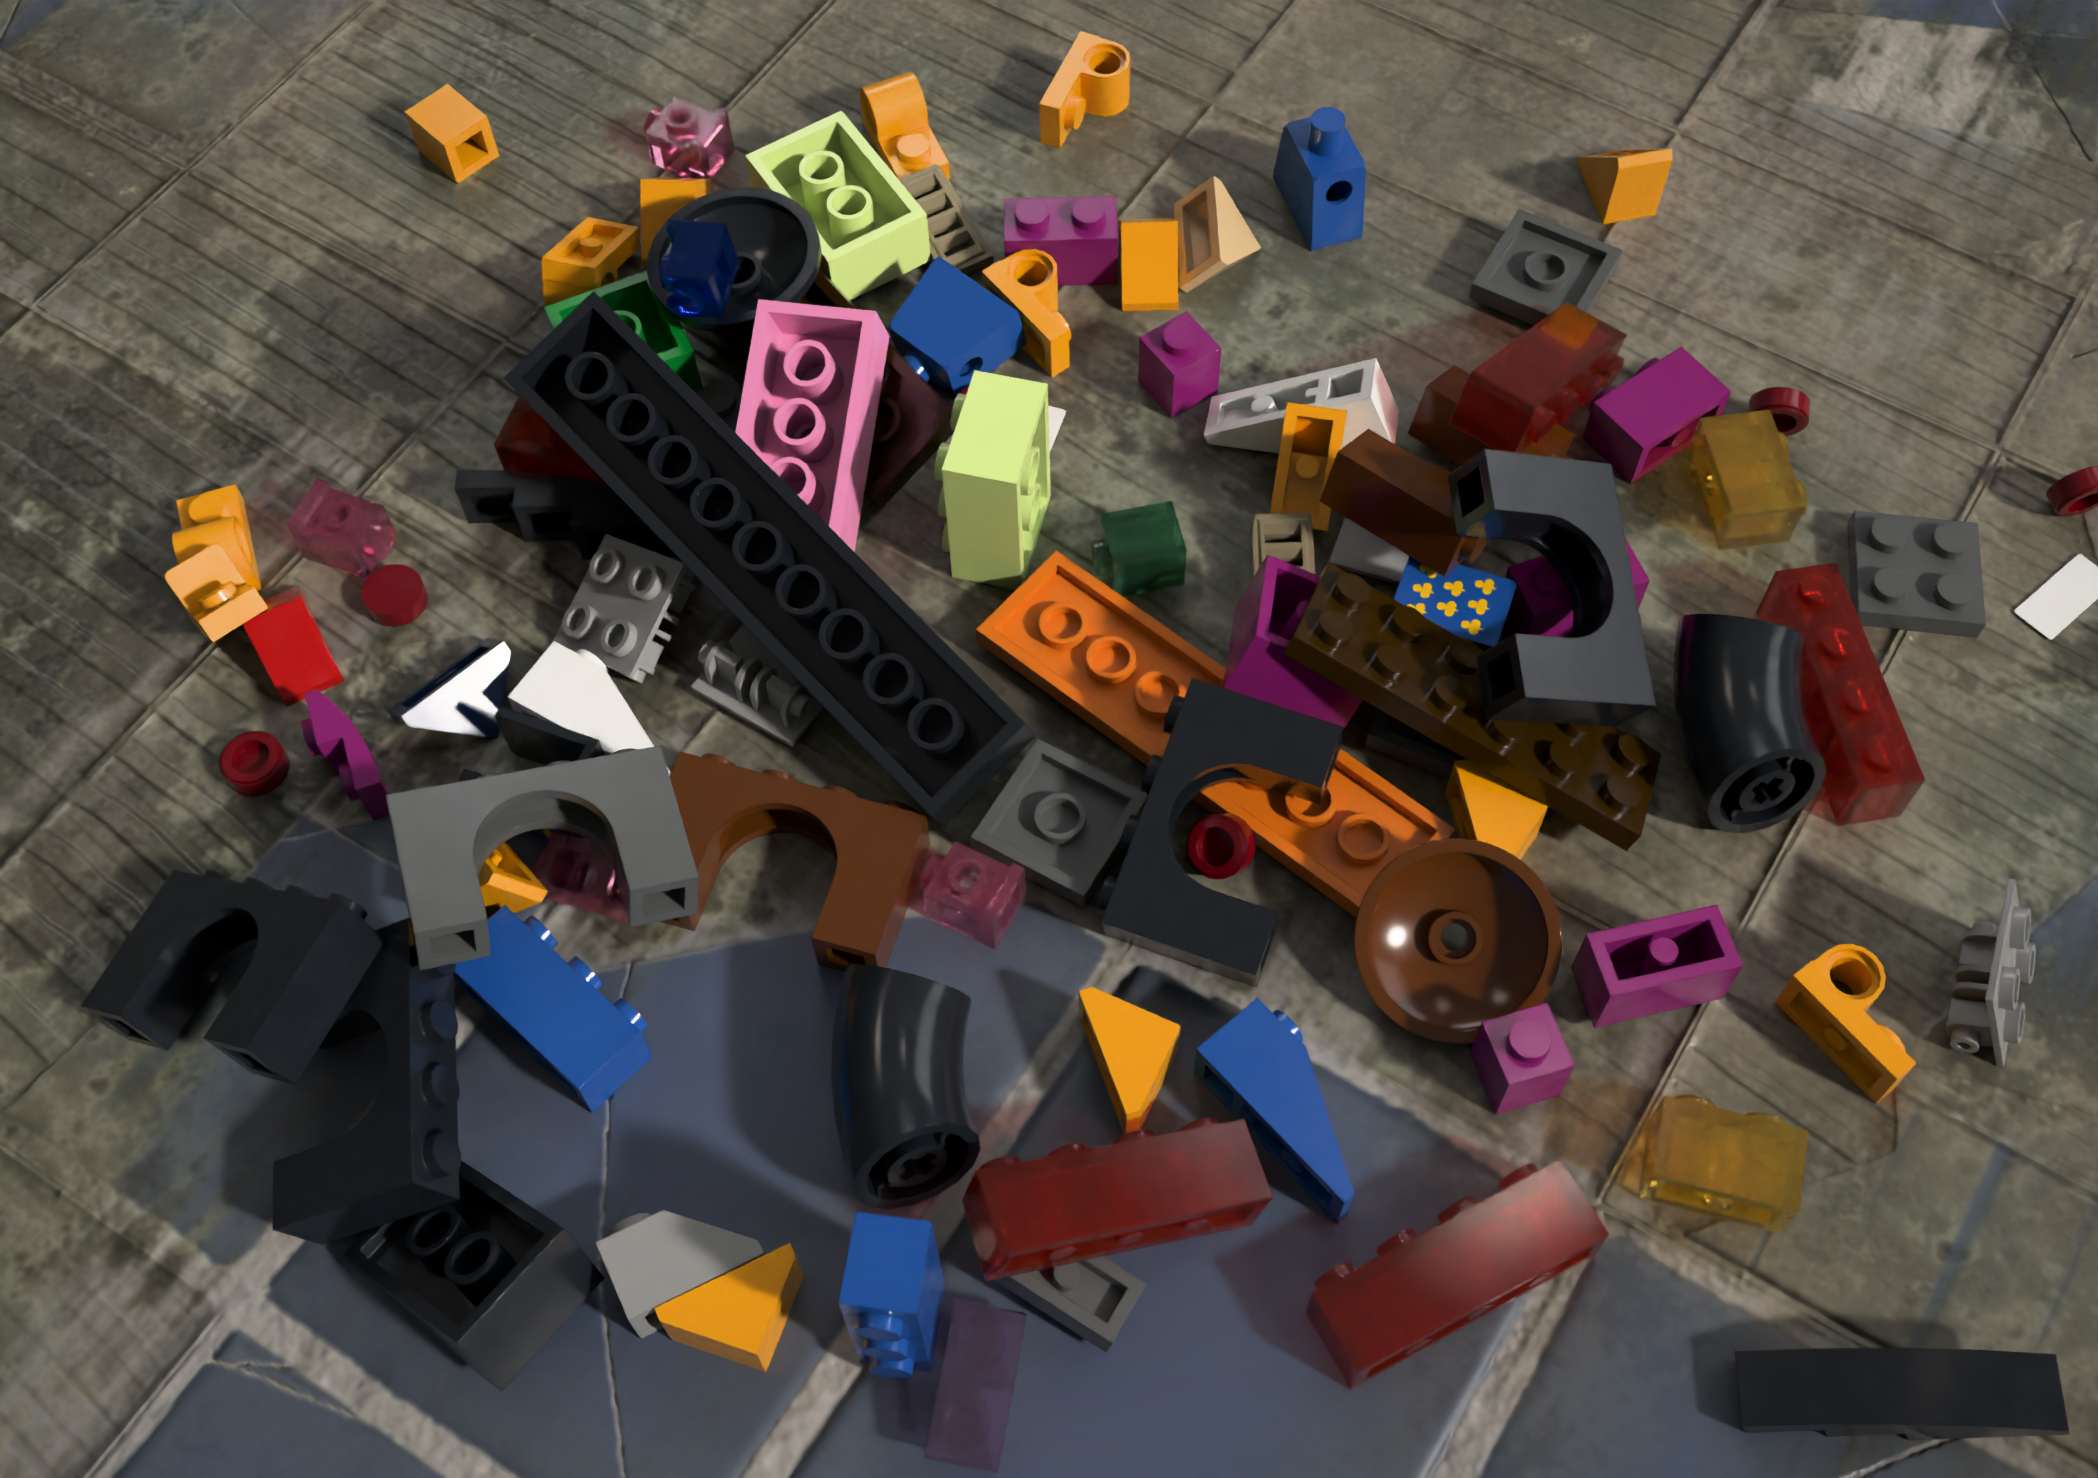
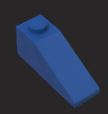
(1268, 1080)

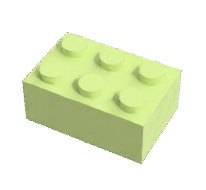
(859, 207)
(995, 478)

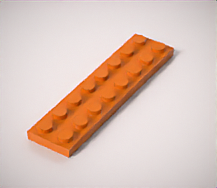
(1121, 676)

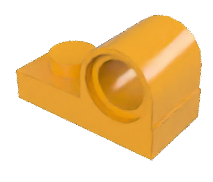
(1089, 81)
(899, 126)
(587, 258)
(1030, 286)
(220, 519)
(1839, 1021)

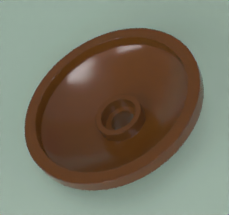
(1507, 950)

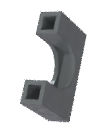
(612, 799)

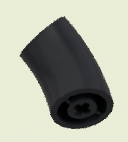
(1744, 720)
(901, 1086)

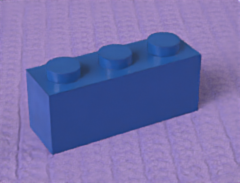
(555, 1009)
(893, 1294)

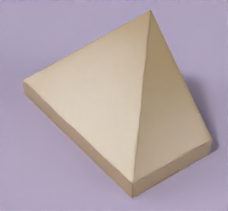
(1209, 234)

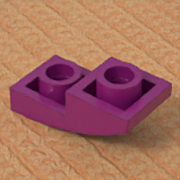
(338, 740)

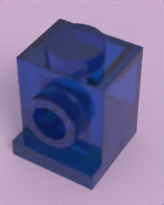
(698, 268)

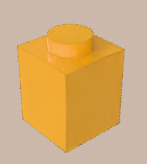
(452, 133)

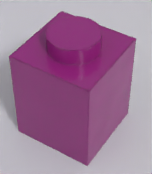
(1179, 364)
(1521, 1058)

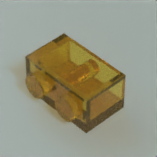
(1746, 479)
(1724, 1162)

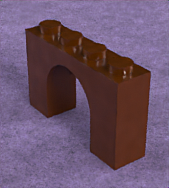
(1405, 496)
(874, 846)

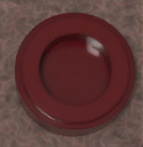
(1787, 405)
(2075, 492)
(394, 595)
(254, 763)
(1220, 845)

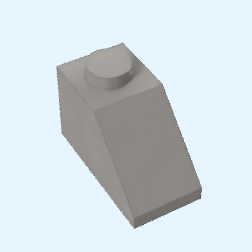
(665, 1257)

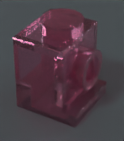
(689, 139)
(341, 530)
(580, 877)
(974, 911)

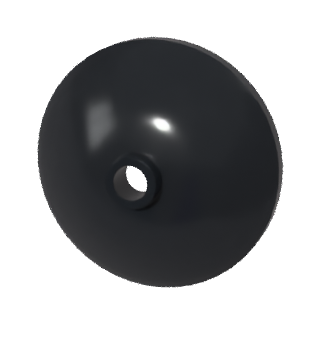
(774, 249)

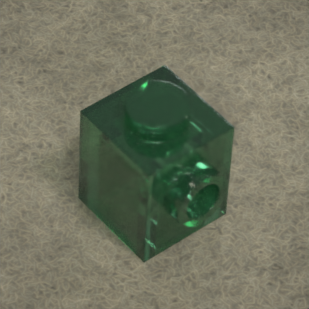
(1140, 549)

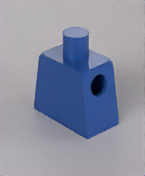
(1317, 162)
(954, 328)

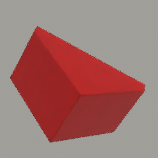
(292, 647)

